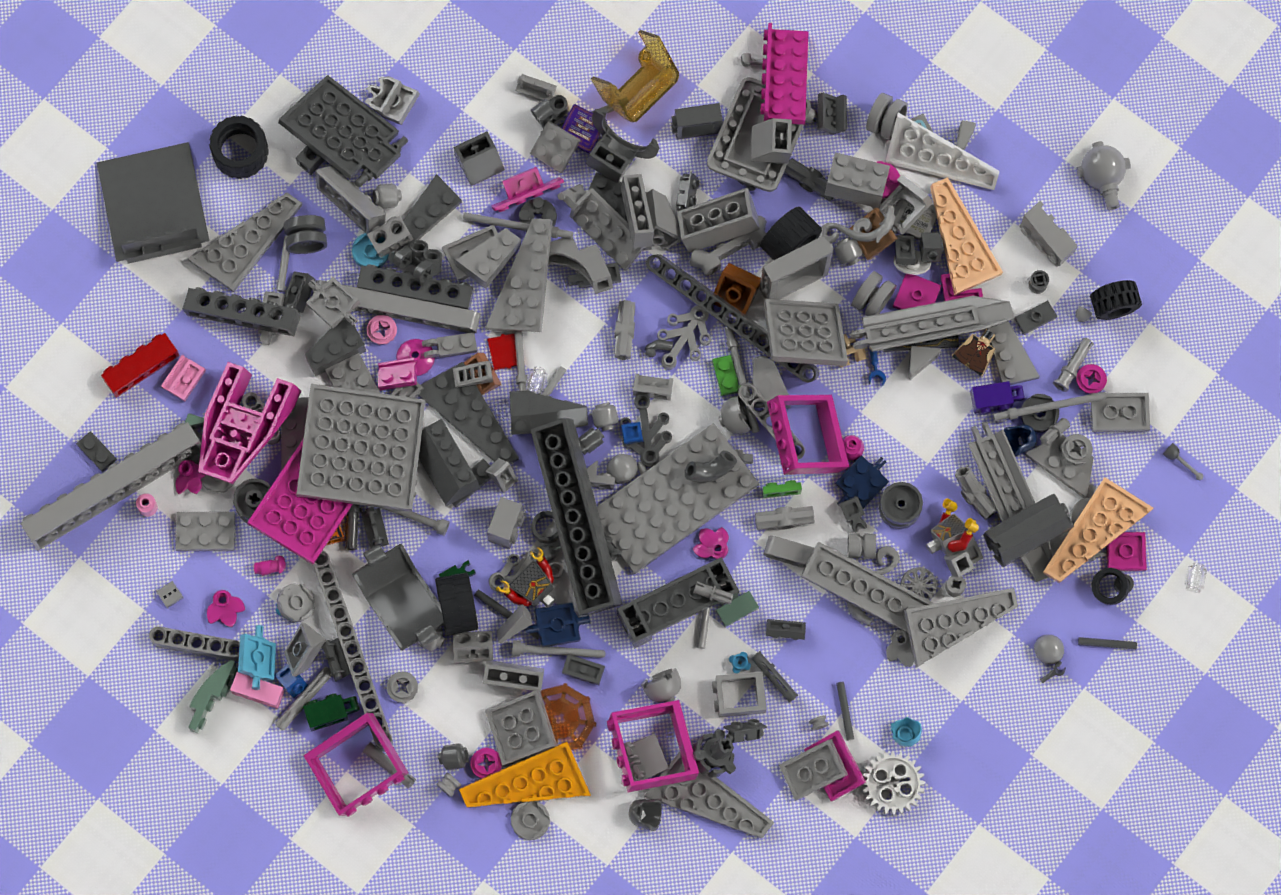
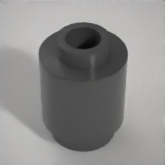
(591, 440)

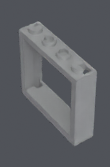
(796, 269)

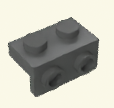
(832, 113)

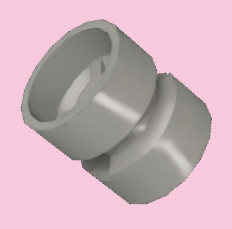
(861, 545)

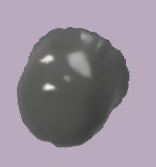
(653, 813)

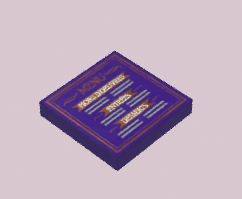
(580, 125)

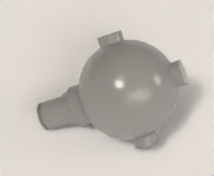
(1104, 170)

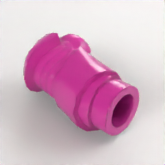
(270, 566)

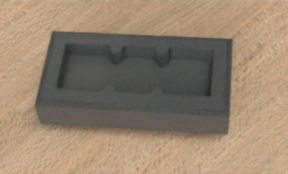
(1035, 317)

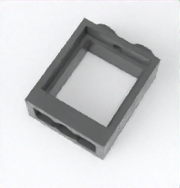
(697, 121)

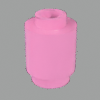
(149, 509)

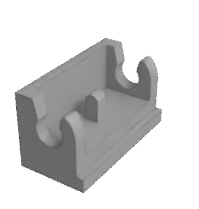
(653, 387)

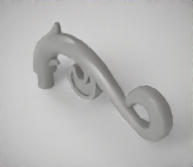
(859, 225)
(856, 612)

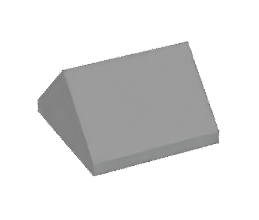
(303, 649)

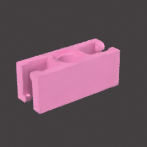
(268, 694)

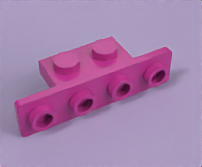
(523, 186)

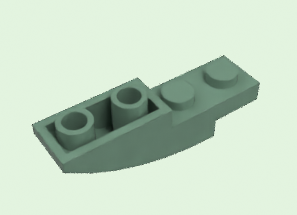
(214, 687)

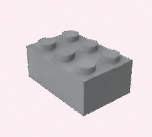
(857, 180)

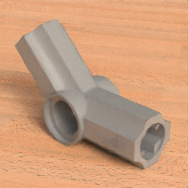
(974, 492)

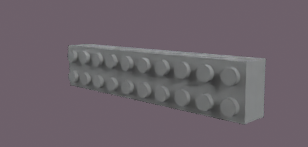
(111, 486)

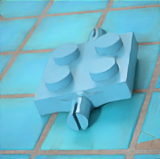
(257, 657)

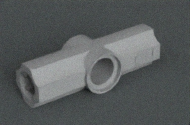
(624, 330)
(784, 518)

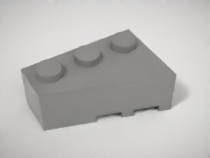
(1047, 235)
(489, 257)

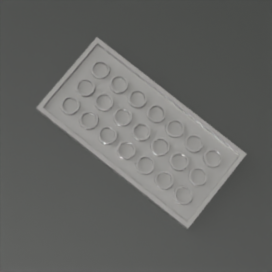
(666, 507)

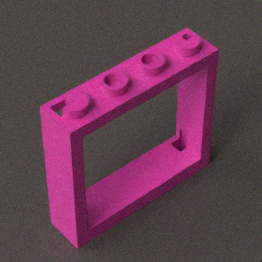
(830, 430)
(682, 736)
(313, 756)

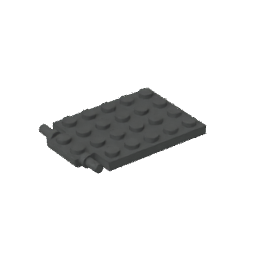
(344, 131)

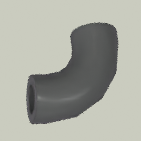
(710, 470)

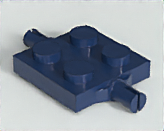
(862, 480)
(557, 624)

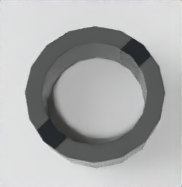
(546, 540)

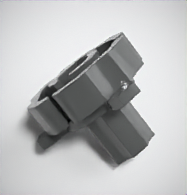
(716, 752)

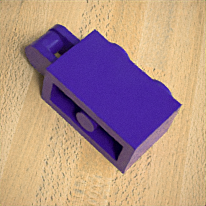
(995, 397)

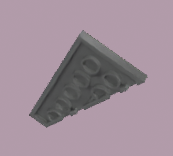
(468, 413)

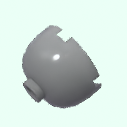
(735, 416)
(663, 686)

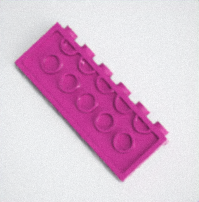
(785, 75)

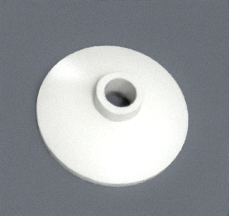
(919, 267)

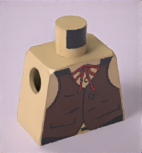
(976, 352)

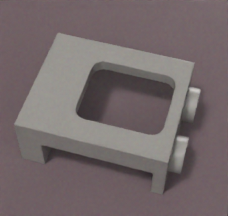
(914, 196)

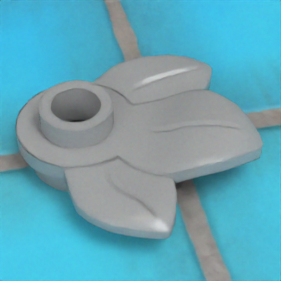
(900, 650)

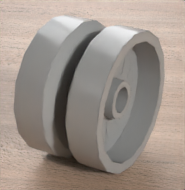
(884, 115)
(872, 294)

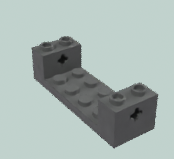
(673, 602)

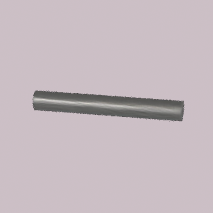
(1107, 643)
(845, 711)

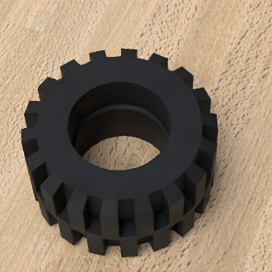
(1116, 299)

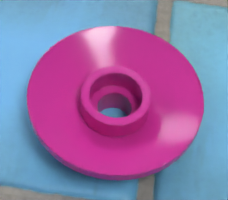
(415, 346)

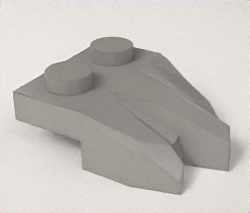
(392, 99)

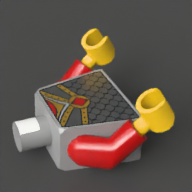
(951, 532)

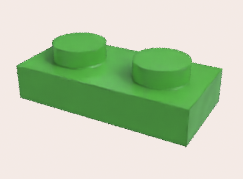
(725, 375)
(787, 489)

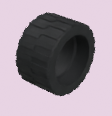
(233, 126)
(790, 233)
(456, 603)

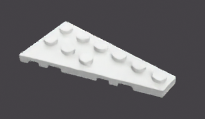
(927, 152)

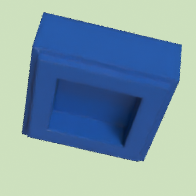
(632, 433)

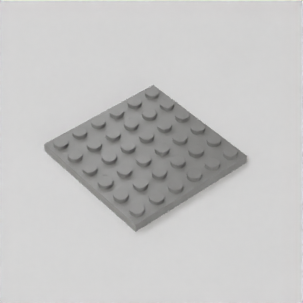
(361, 447)

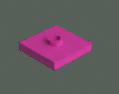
(916, 292)

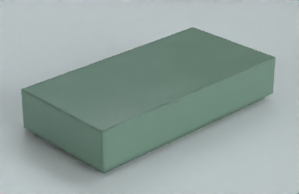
(737, 609)

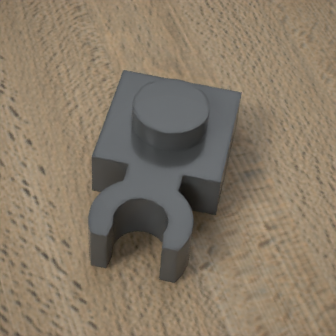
(852, 511)

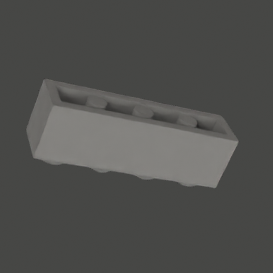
(637, 211)

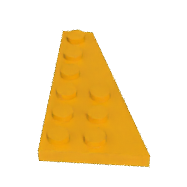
(537, 778)

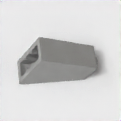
(767, 380)

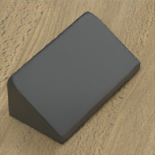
(298, 291)

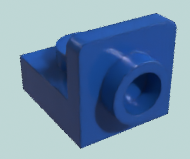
(293, 684)

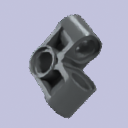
(546, 110)

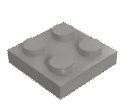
(555, 146)

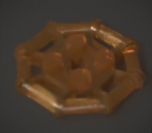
(570, 713)

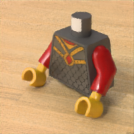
(531, 584)

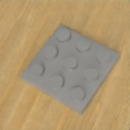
(521, 728)

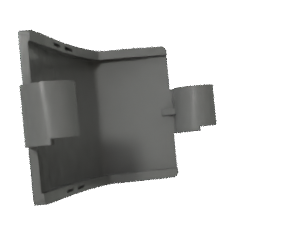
(399, 596)

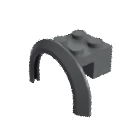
(612, 153)

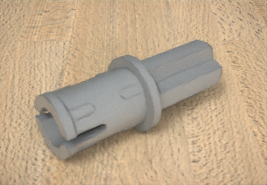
(1055, 431)
(713, 593)

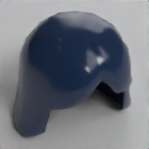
(1027, 435)

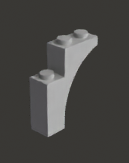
(585, 261)

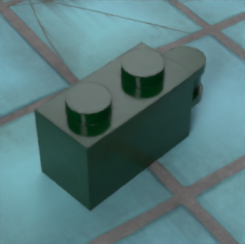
(329, 711)

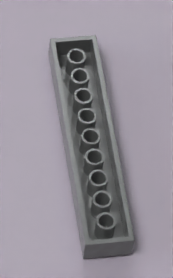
(576, 517)

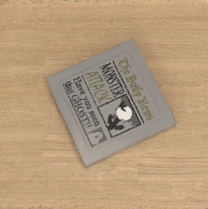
(922, 225)

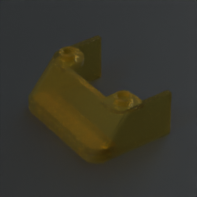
(646, 85)

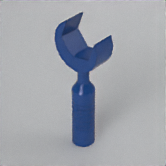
(876, 373)

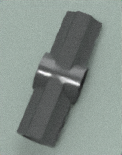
(808, 178)

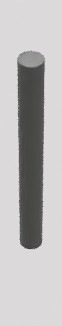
(497, 607)

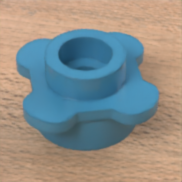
(739, 667)

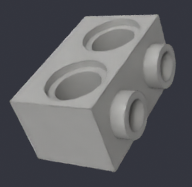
(392, 240)
(473, 646)

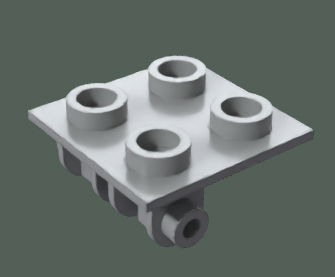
(645, 758)

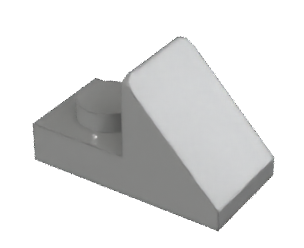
(601, 481)

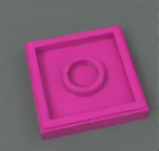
(1128, 552)

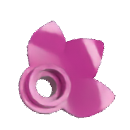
(189, 477)
(710, 541)
(225, 611)

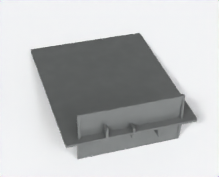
(153, 203)

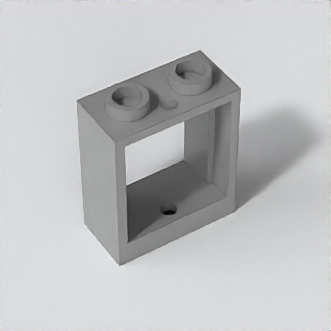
(760, 694)

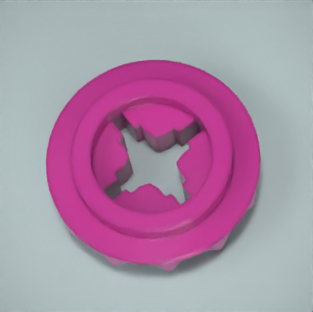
(1099, 376)
(478, 758)

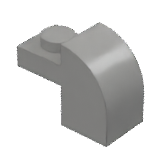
(963, 561)

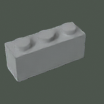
(513, 675)

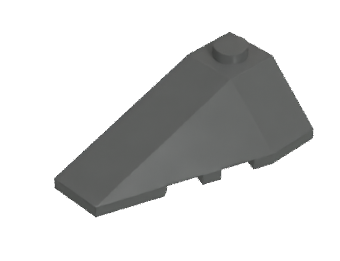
(534, 410)

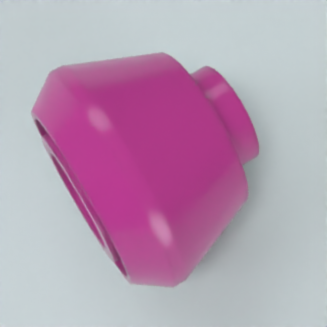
(853, 451)

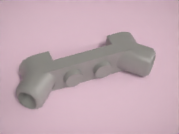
(711, 261)

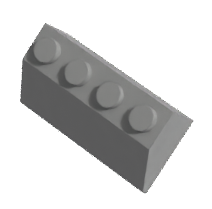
(349, 199)
(718, 220)

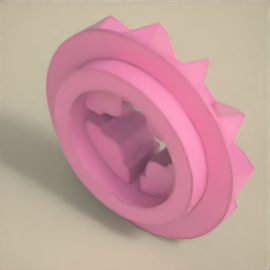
(386, 322)

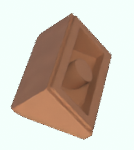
(485, 387)

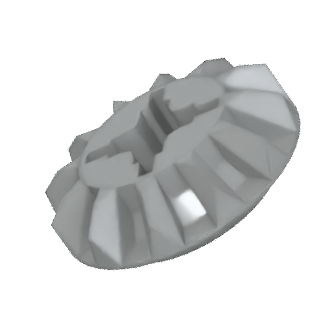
(1080, 441)
(402, 677)

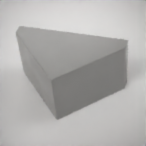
(920, 358)
(502, 474)

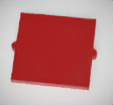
(503, 351)

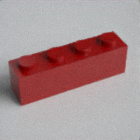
(140, 364)

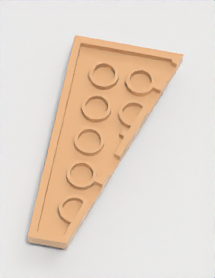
(965, 249)
(1101, 522)

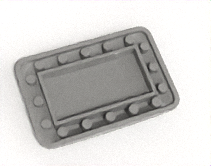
(733, 144)

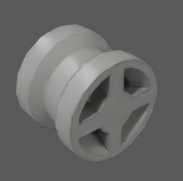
(955, 589)
(448, 784)

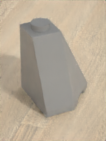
(663, 221)

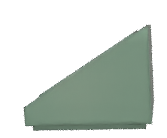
(194, 421)

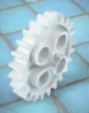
(887, 766)

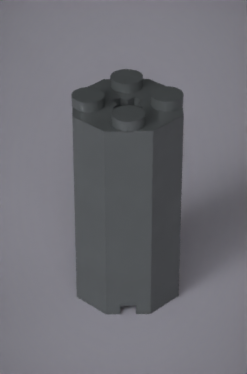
(1028, 530)

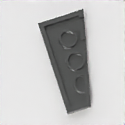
(430, 208)

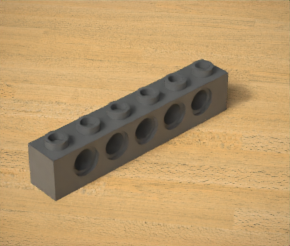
(445, 286)
(285, 325)

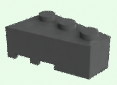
(335, 347)

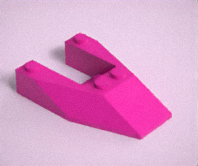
(236, 433)

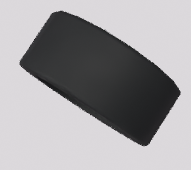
(1114, 600)

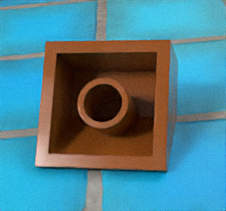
(737, 287)

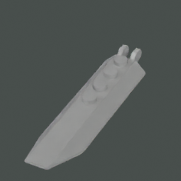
(931, 322)
(1007, 488)

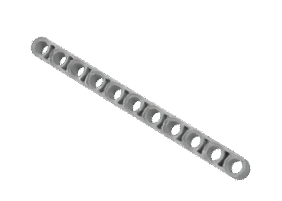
(349, 641)

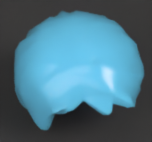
(906, 732)

